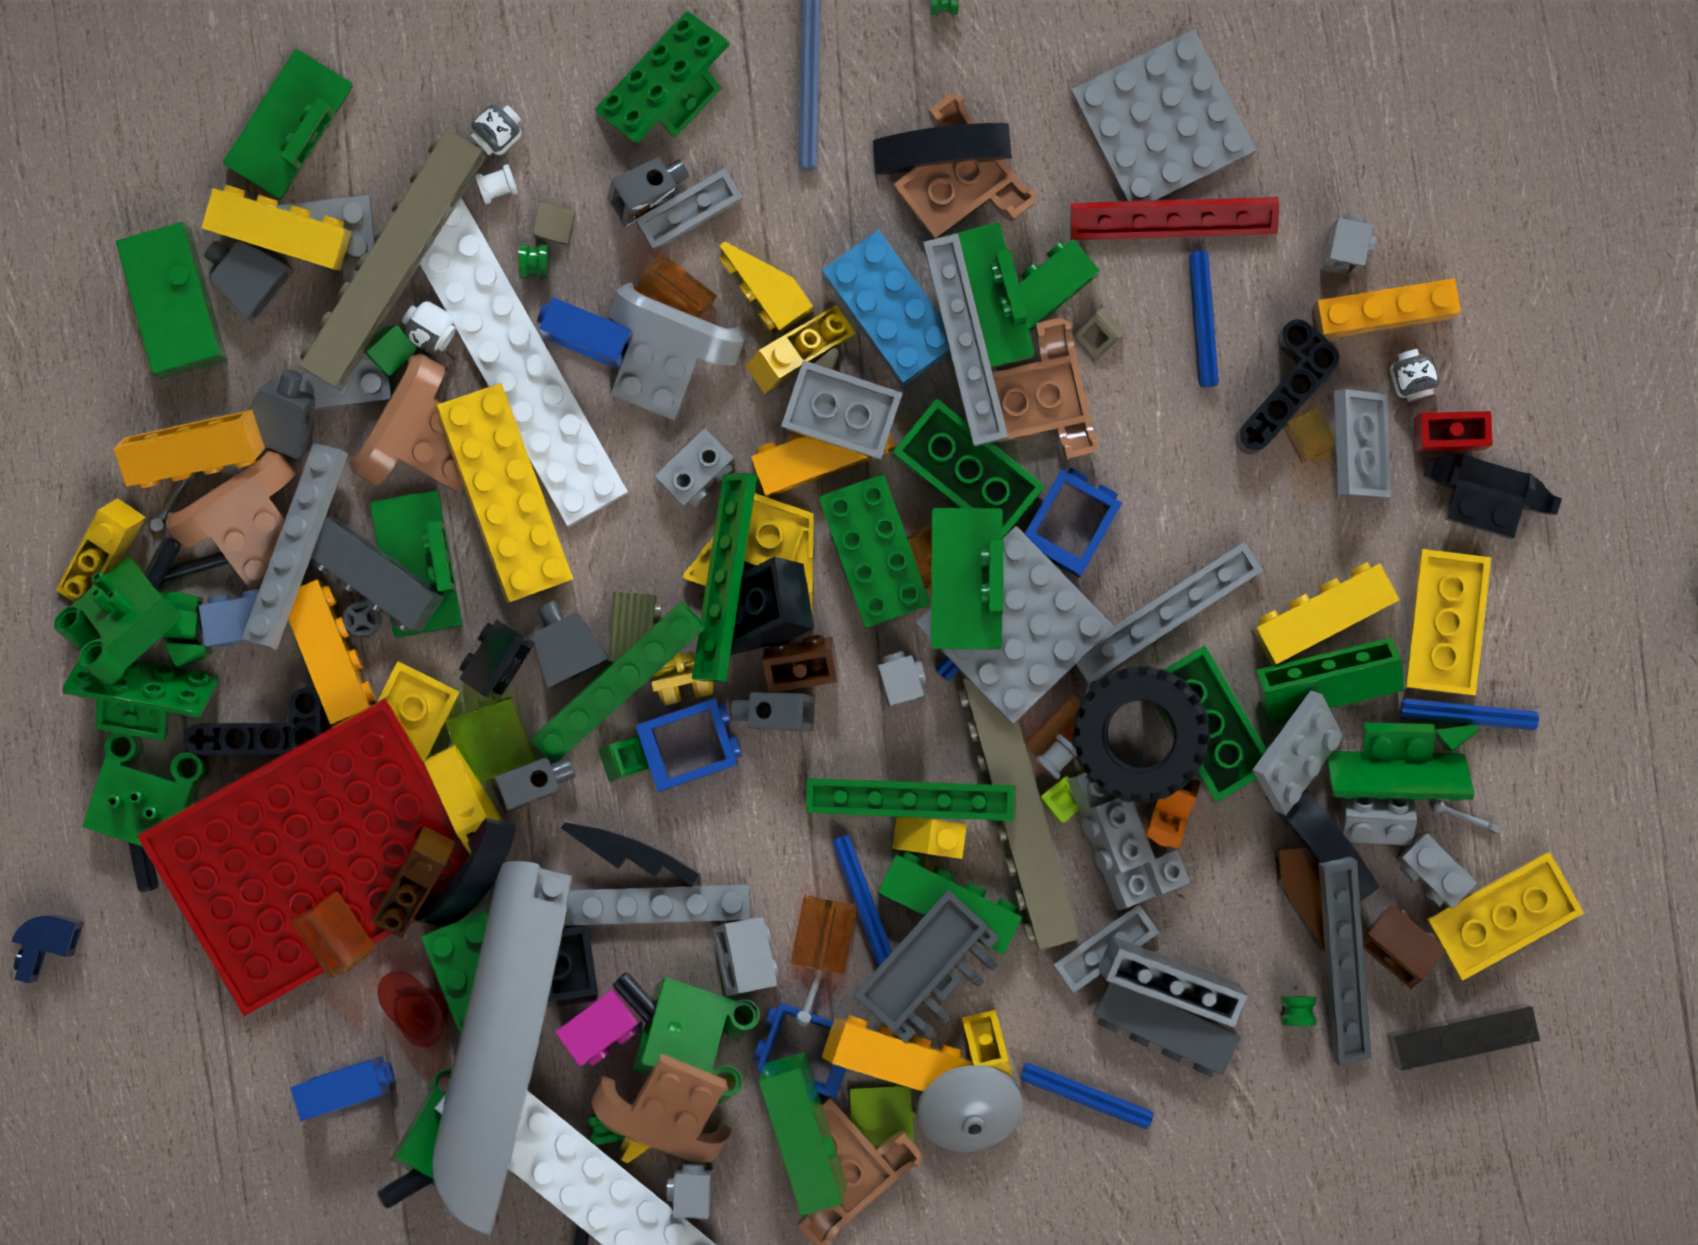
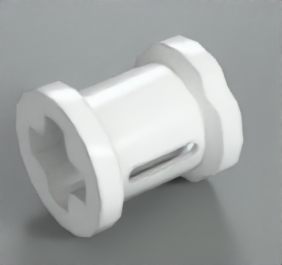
(497, 184)

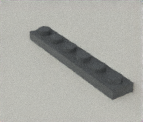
(1345, 960)

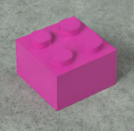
(599, 1026)

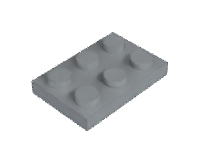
(841, 410)
(1362, 444)
(1298, 752)

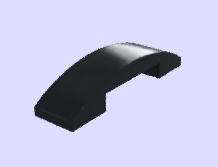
(942, 146)
(1325, 838)
(475, 877)

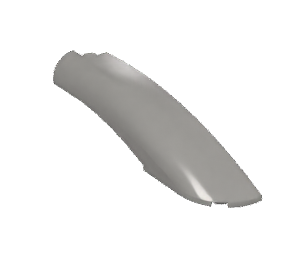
(499, 1041)

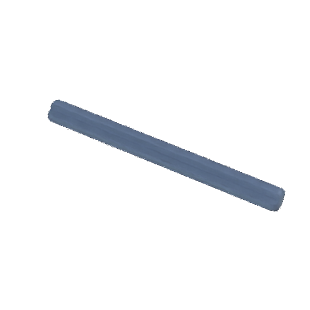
(809, 84)

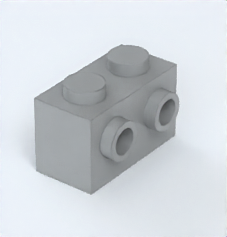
(1348, 246)
(696, 469)
(901, 679)
(1378, 820)
(1435, 870)
(745, 956)
(691, 1191)

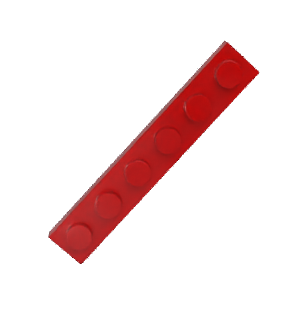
(1174, 218)

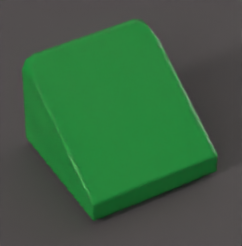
(390, 349)
(185, 630)
(187, 654)
(1454, 737)
(623, 758)

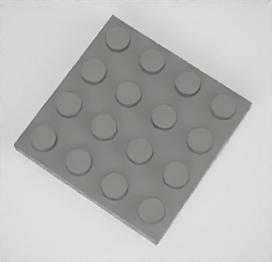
(1163, 120)
(1043, 631)

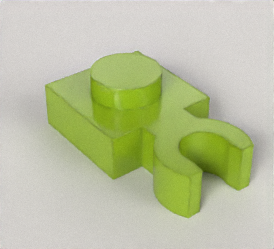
(1060, 801)

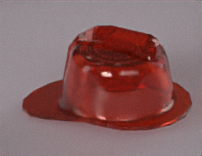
(413, 1008)

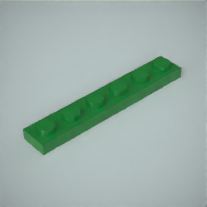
(724, 577)
(617, 682)
(911, 799)

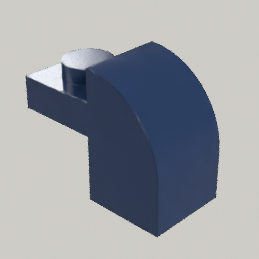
(42, 935)

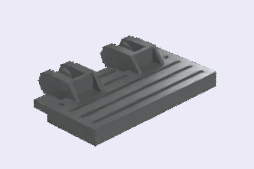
(925, 965)

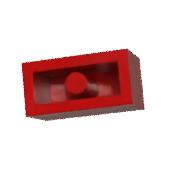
(1453, 431)

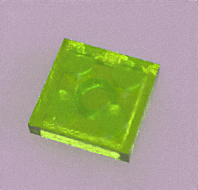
(491, 739)

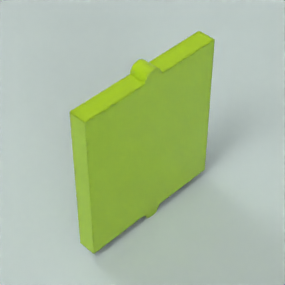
(882, 1111)

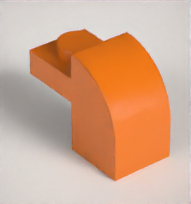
(1170, 816)

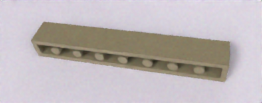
(392, 260)
(1028, 837)

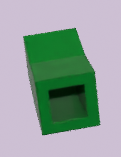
(184, 601)

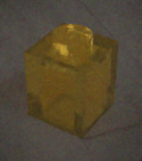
(1310, 436)

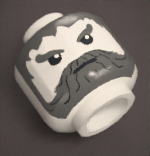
(496, 129)
(429, 327)
(1414, 376)

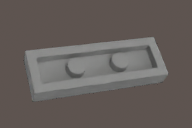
(689, 209)
(1082, 962)

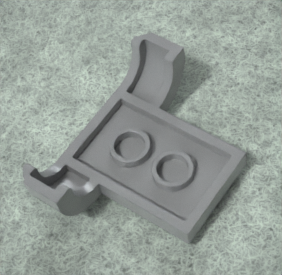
(666, 350)

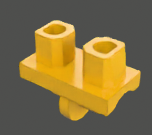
(677, 673)

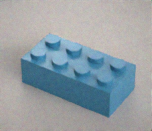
(889, 308)

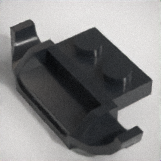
(1489, 494)

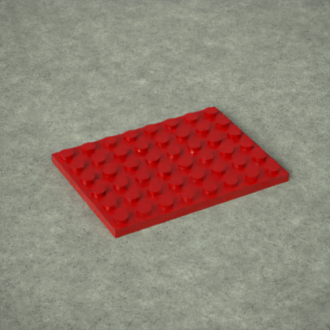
(290, 836)

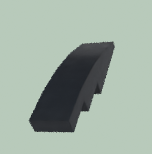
(617, 848)

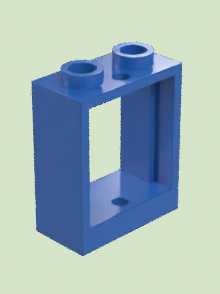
(584, 332)
(1053, 552)
(654, 756)
(765, 1049)
(343, 1087)

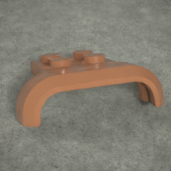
(952, 191)
(1048, 393)
(410, 430)
(239, 517)
(667, 1111)
(865, 1169)

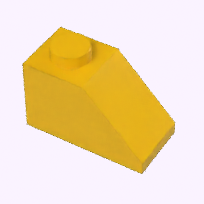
(929, 836)
(986, 1041)

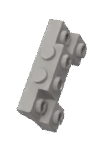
(1121, 844)

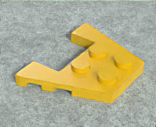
(773, 531)

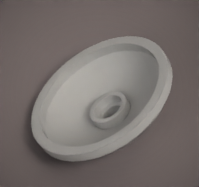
(970, 1108)

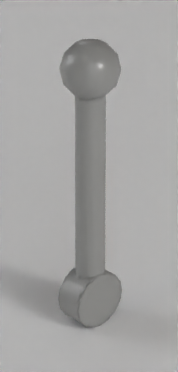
(158, 524)
(1438, 807)
(803, 1017)

